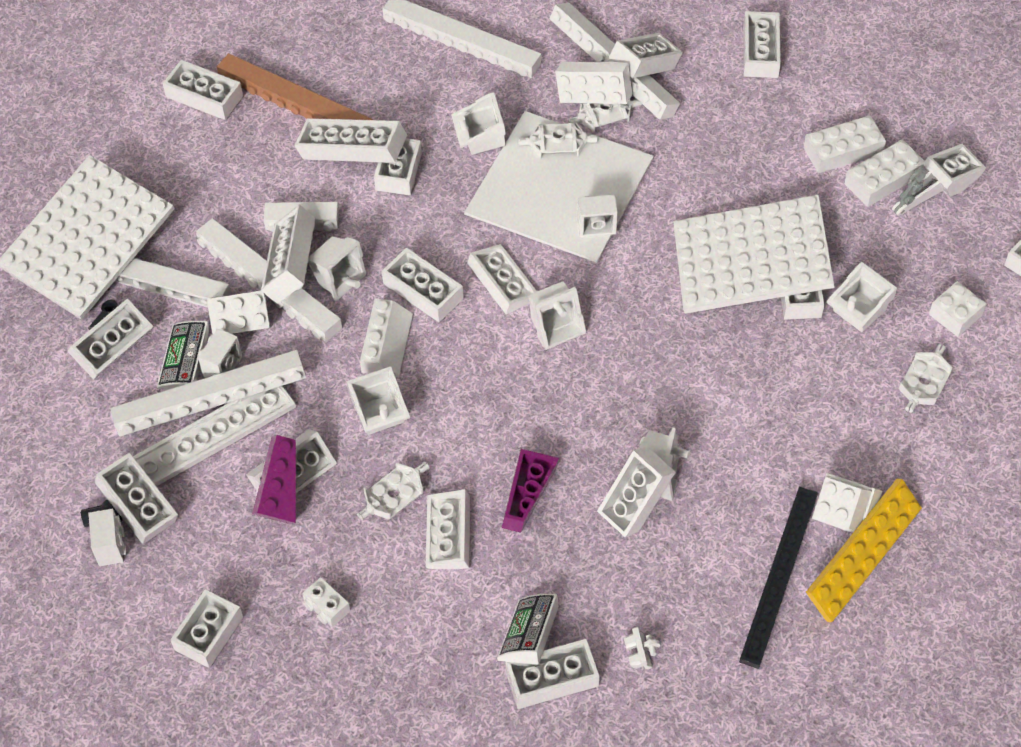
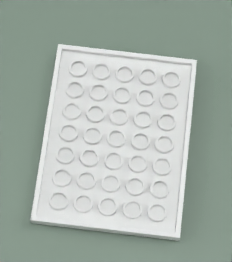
(85, 236)
(752, 254)

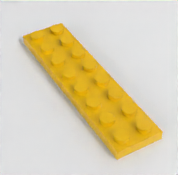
(863, 550)

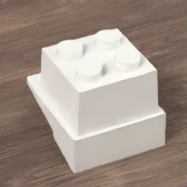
(480, 125)
(338, 265)
(862, 297)
(556, 314)
(378, 400)
(668, 450)
(844, 502)

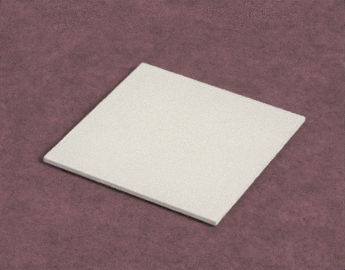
(542, 194)

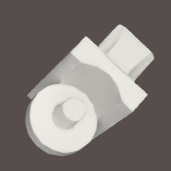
(638, 641)

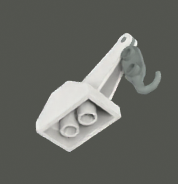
(950, 169)

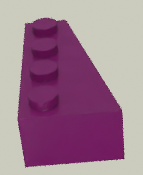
(278, 482)
(527, 487)

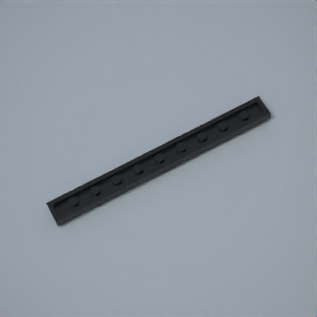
(778, 578)

